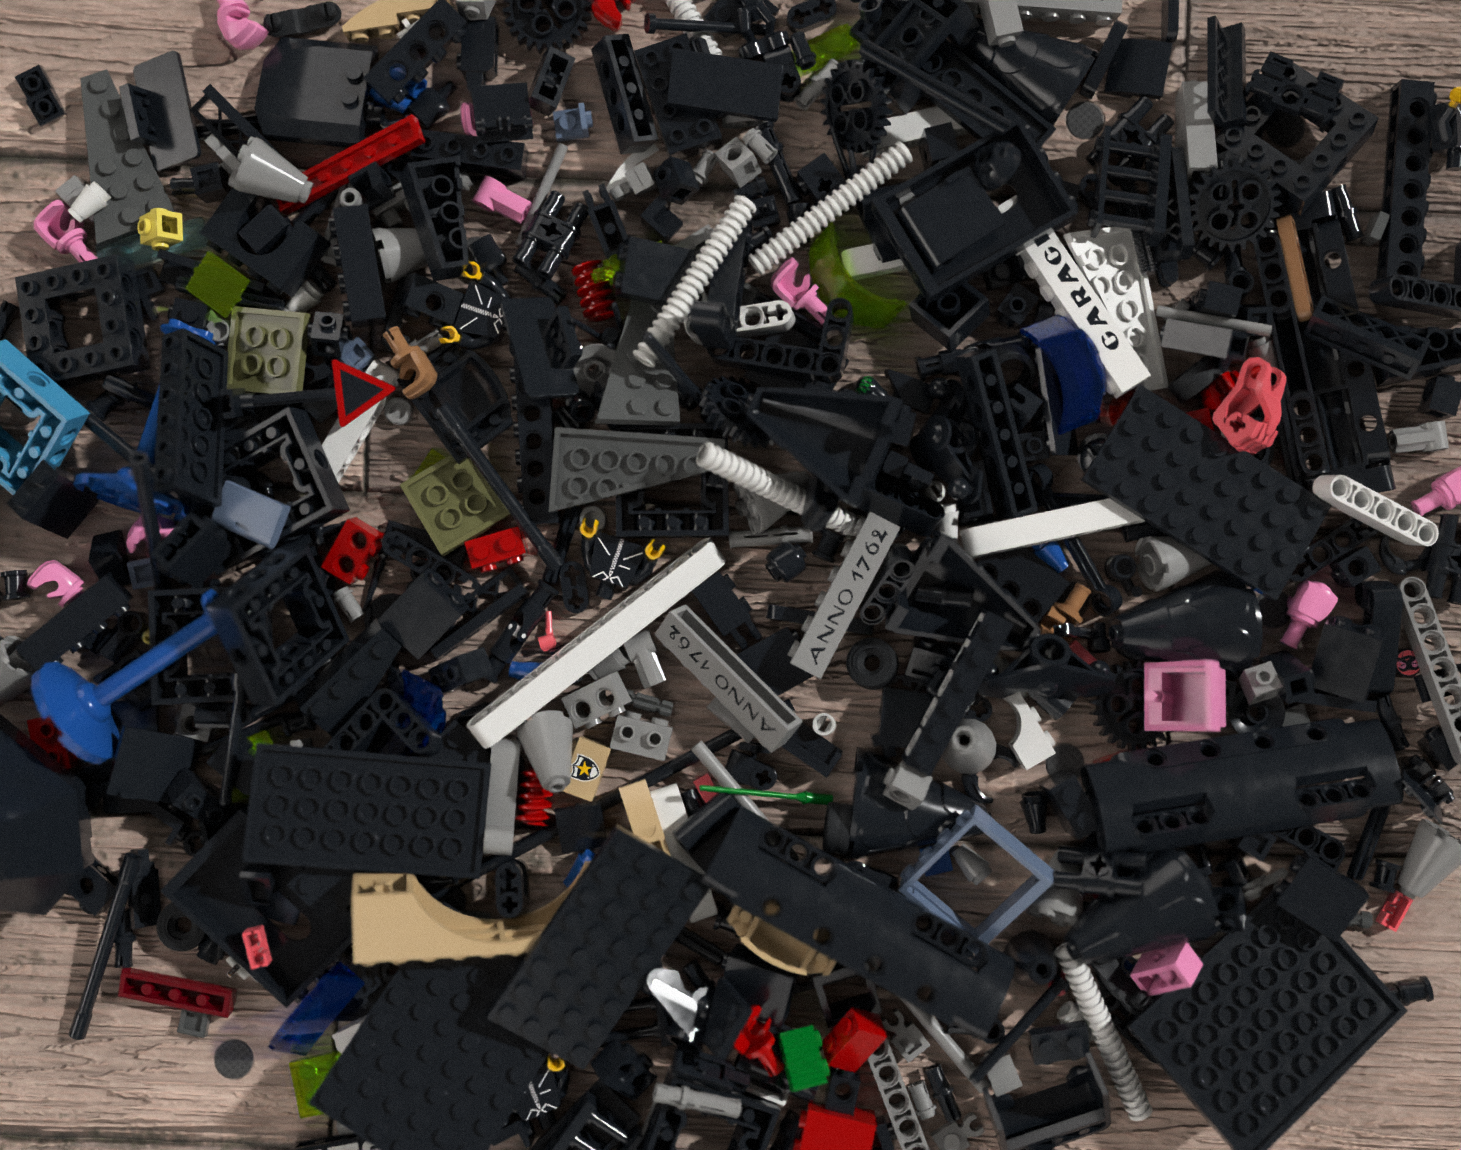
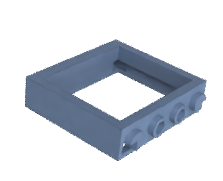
(1010, 908)

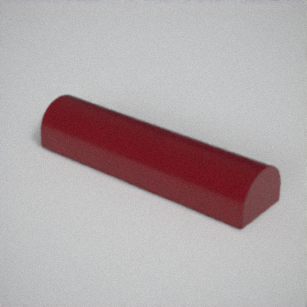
(177, 992)

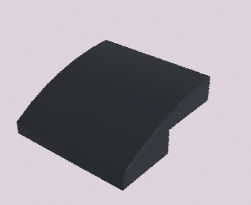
(1138, 69)
(900, 715)

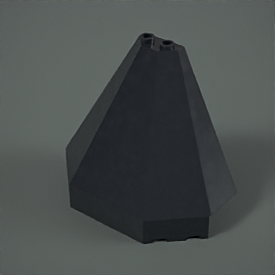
(41, 825)

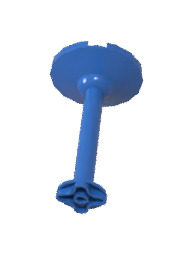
(120, 487)
(84, 708)

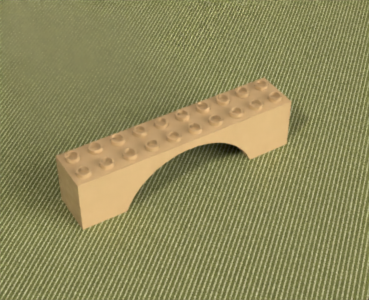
(403, 923)

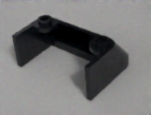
(1053, 1114)

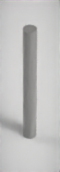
(544, 187)
(1213, 320)

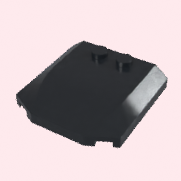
(315, 91)

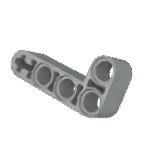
(502, 798)

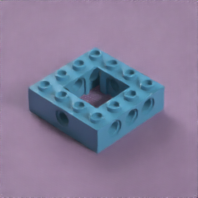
(37, 396)

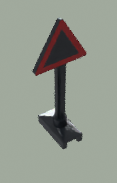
(353, 391)

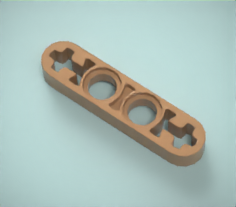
(1295, 268)

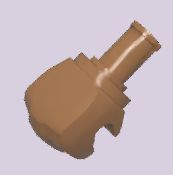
(411, 360)
(1065, 612)

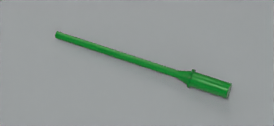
(804, 797)

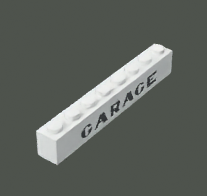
(1076, 300)

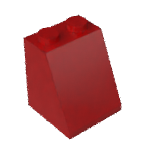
(835, 1130)

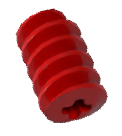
(593, 294)
(534, 799)

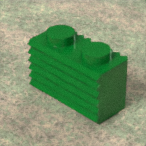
(803, 1058)

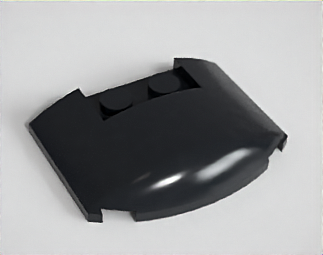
(471, 391)

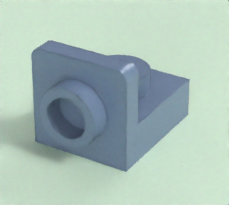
(572, 123)

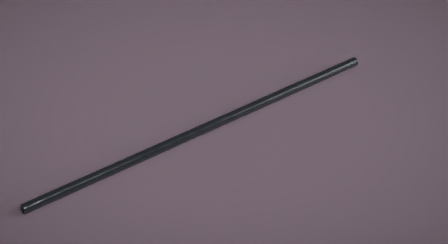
(607, 802)

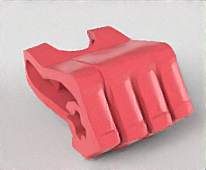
(1248, 394)

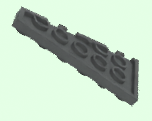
(117, 163)
(633, 390)
(611, 463)

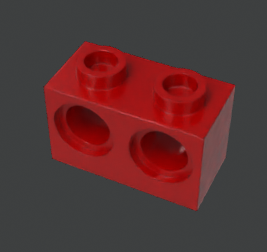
(348, 546)

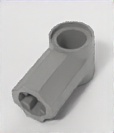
(1424, 437)
(643, 652)

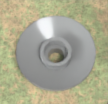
(593, 354)

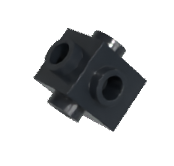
(328, 334)

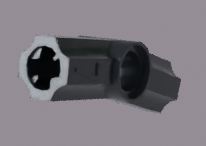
(775, 1084)

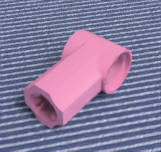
(495, 197)

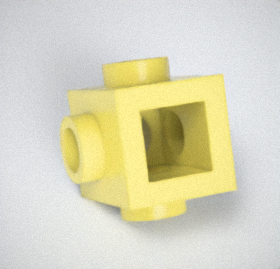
(160, 228)

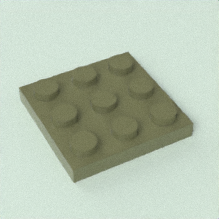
(267, 350)
(454, 503)

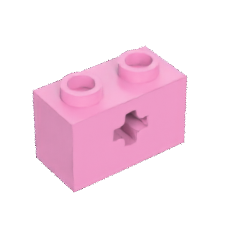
(1166, 969)

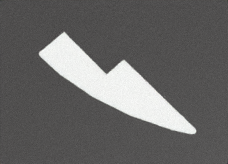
(635, 158)

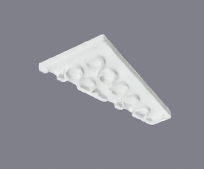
(1115, 276)

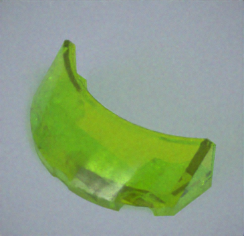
(835, 282)

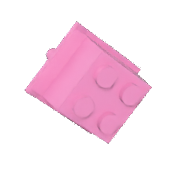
(1184, 696)

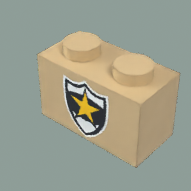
(587, 767)

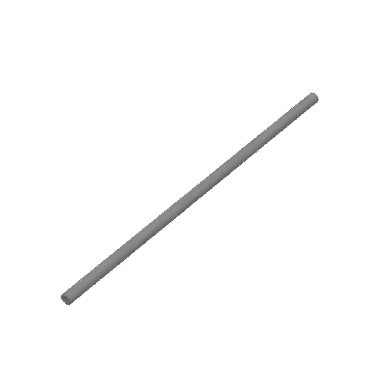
(773, 837)

